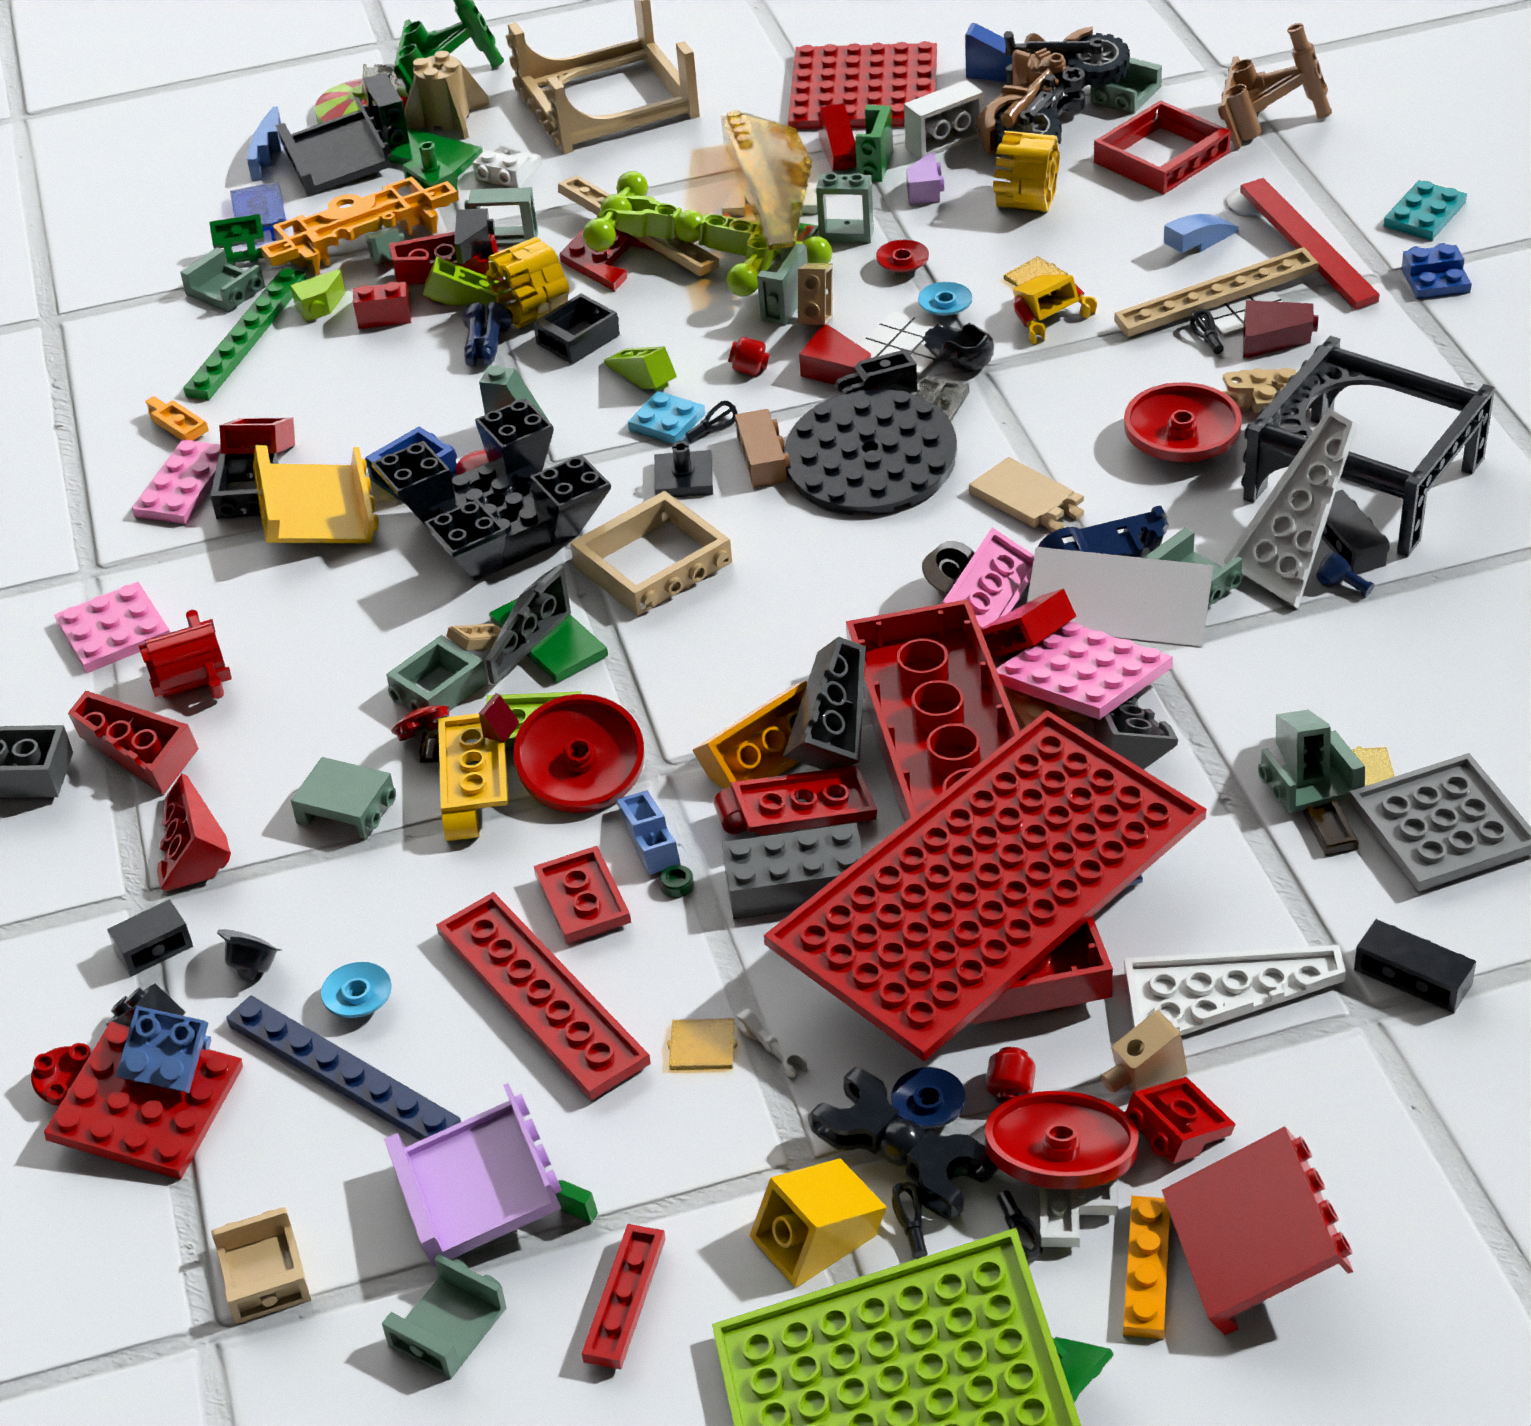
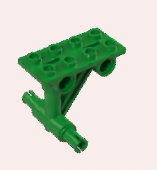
(418, 43)

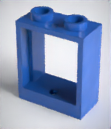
(442, 450)

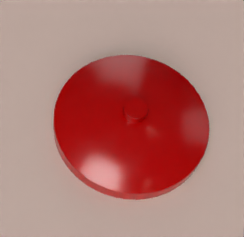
(1182, 422)
(579, 753)
(1061, 1140)

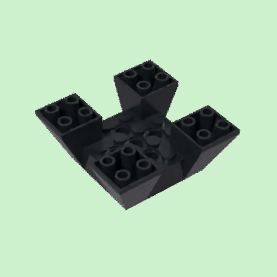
(503, 506)

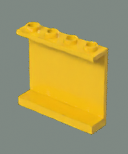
(315, 501)

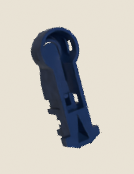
(1138, 533)

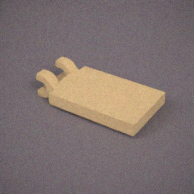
(1027, 495)

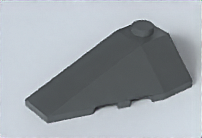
(530, 621)
(1135, 733)

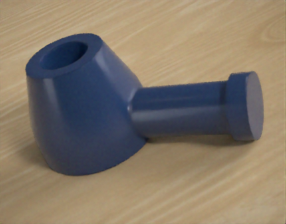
(1336, 569)

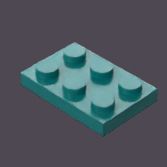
(1425, 210)

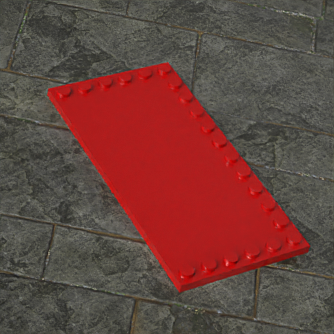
(984, 882)

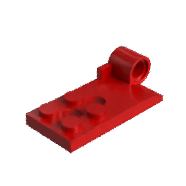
(773, 806)

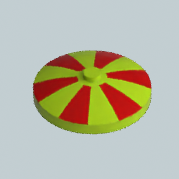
(341, 100)

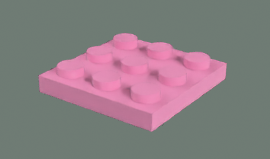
(110, 626)

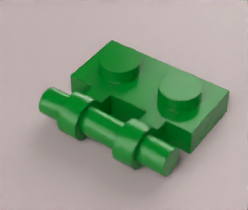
(237, 232)

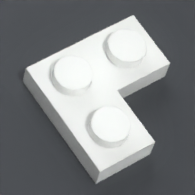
(1062, 1209)

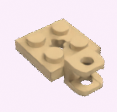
(1256, 386)

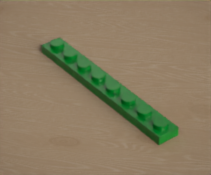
(243, 335)

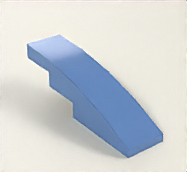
(264, 143)

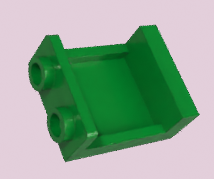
(875, 146)

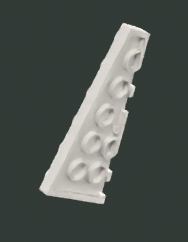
(1289, 525)
(1220, 986)

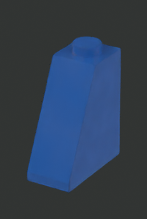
(985, 54)

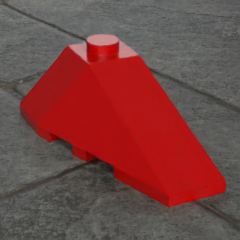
(193, 839)

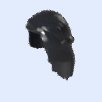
(963, 348)

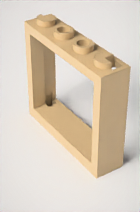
(633, 524)

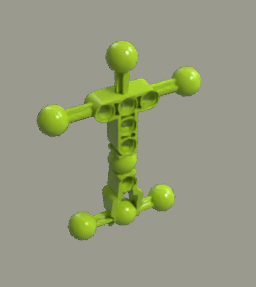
(643, 216)

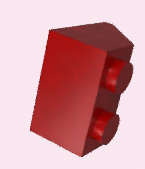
(382, 305)

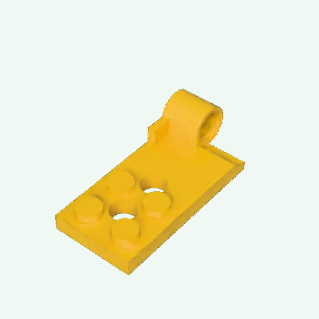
(466, 786)

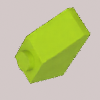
(318, 295)

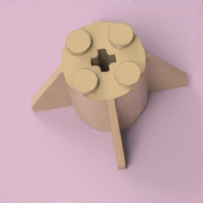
(442, 94)

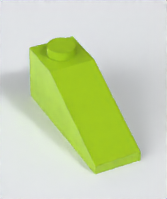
(458, 285)
(644, 366)

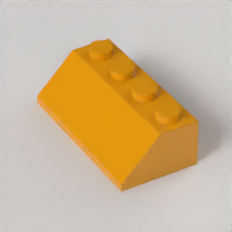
(754, 743)

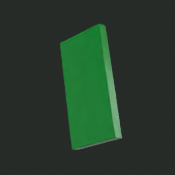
(450, 152)
(564, 649)

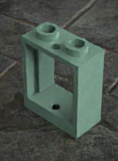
(508, 196)
(845, 229)
(467, 678)

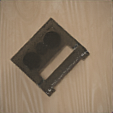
(947, 393)

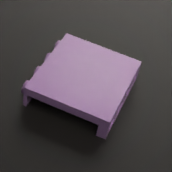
(475, 1179)

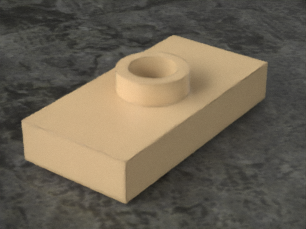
(474, 637)

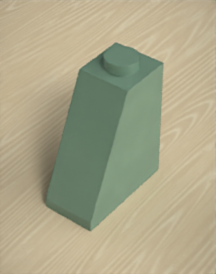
(502, 387)
(1304, 746)

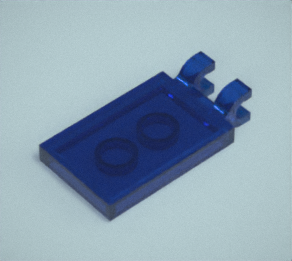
(261, 200)

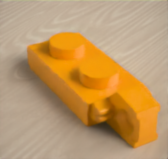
(176, 419)

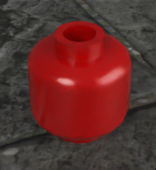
(748, 356)
(1010, 1074)

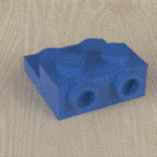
(1435, 271)

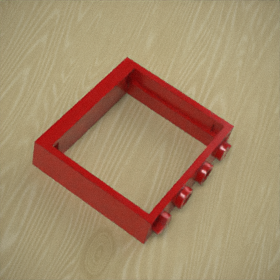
(1211, 145)

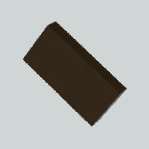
(1331, 828)

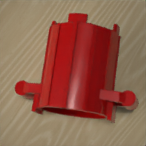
(186, 659)

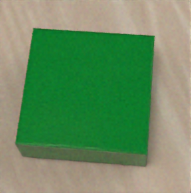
(577, 1201)

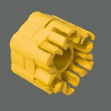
(1032, 174)
(533, 279)

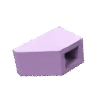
(924, 181)

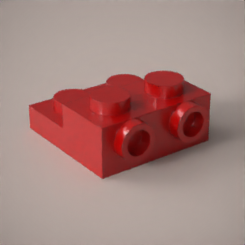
(1177, 1119)

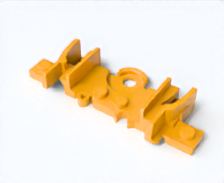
(366, 215)

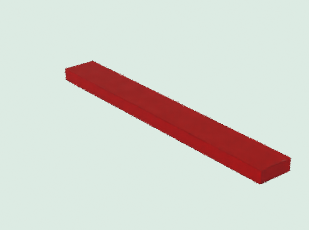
(1302, 234)

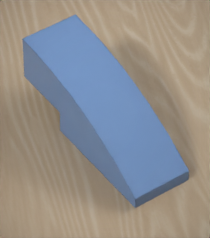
(1197, 232)
(648, 832)

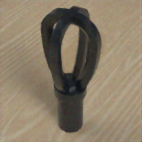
(1209, 334)
(705, 425)
(1015, 1217)
(912, 1229)

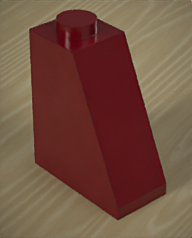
(1276, 326)

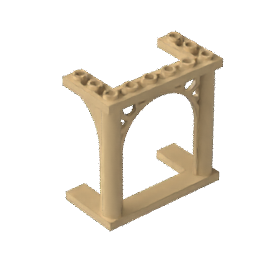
(572, 126)

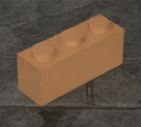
(762, 448)

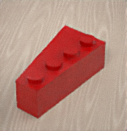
(415, 257)
(134, 738)

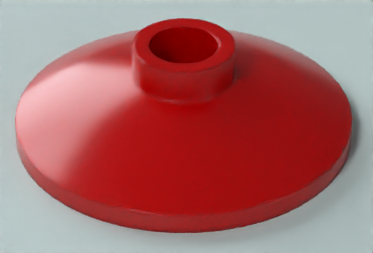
(902, 255)

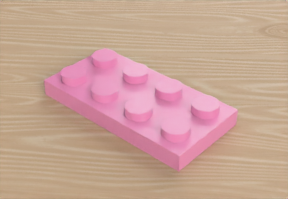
(180, 483)
(993, 578)

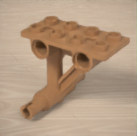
(1252, 92)

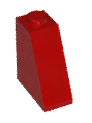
(837, 137)
(830, 356)
(1028, 623)

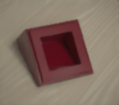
(497, 719)

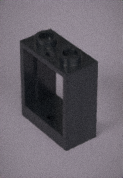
(387, 109)
(552, 328)
(232, 469)

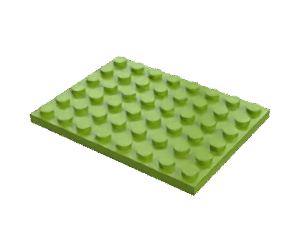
(904, 1346)

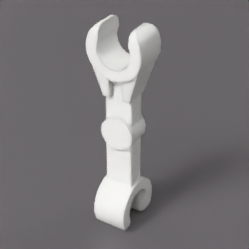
(751, 1027)

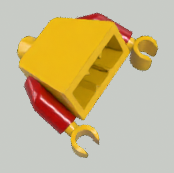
(1046, 296)

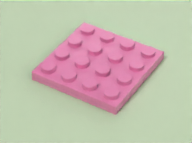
(1084, 670)

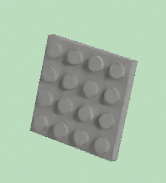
(1443, 821)

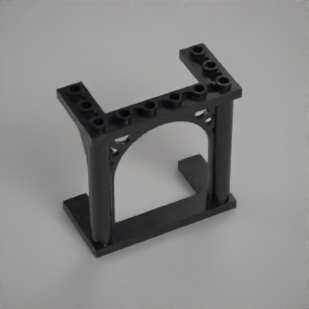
(1318, 385)

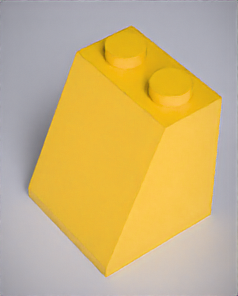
(815, 1218)

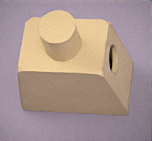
(1147, 1056)

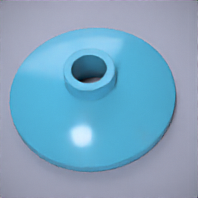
(945, 298)
(356, 989)

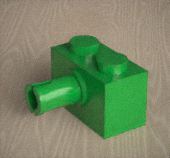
(429, 170)

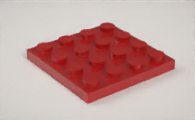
(136, 1120)

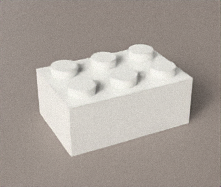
(942, 119)

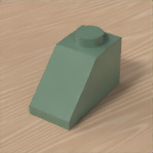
(379, 244)

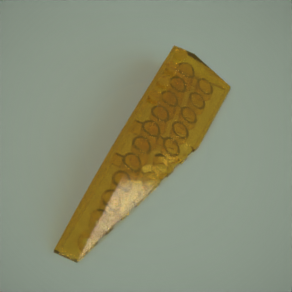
(771, 171)

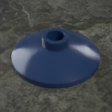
(933, 1087)

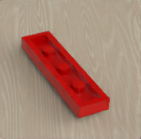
(623, 1296)

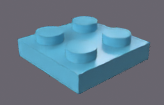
(666, 417)

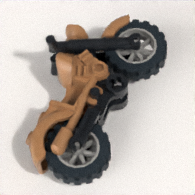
(1048, 80)

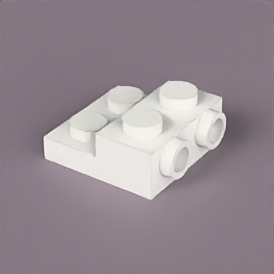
(506, 166)

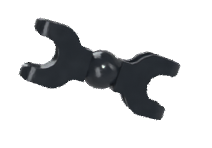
(928, 1158)

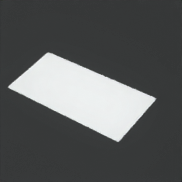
(1128, 594)

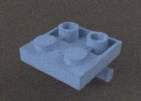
(163, 1049)

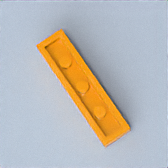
(1147, 1268)

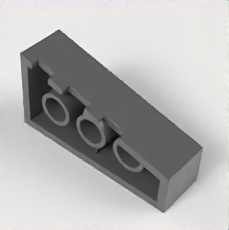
(831, 709)

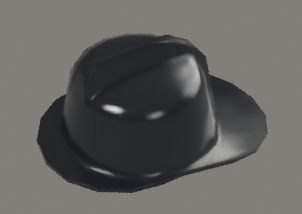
(247, 953)

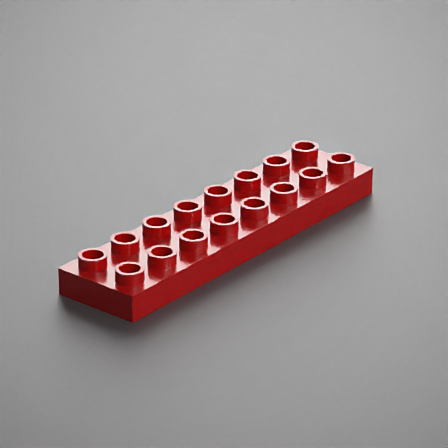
(935, 720)

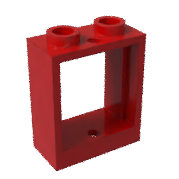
(245, 432)

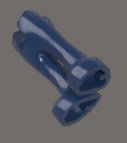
(474, 319)

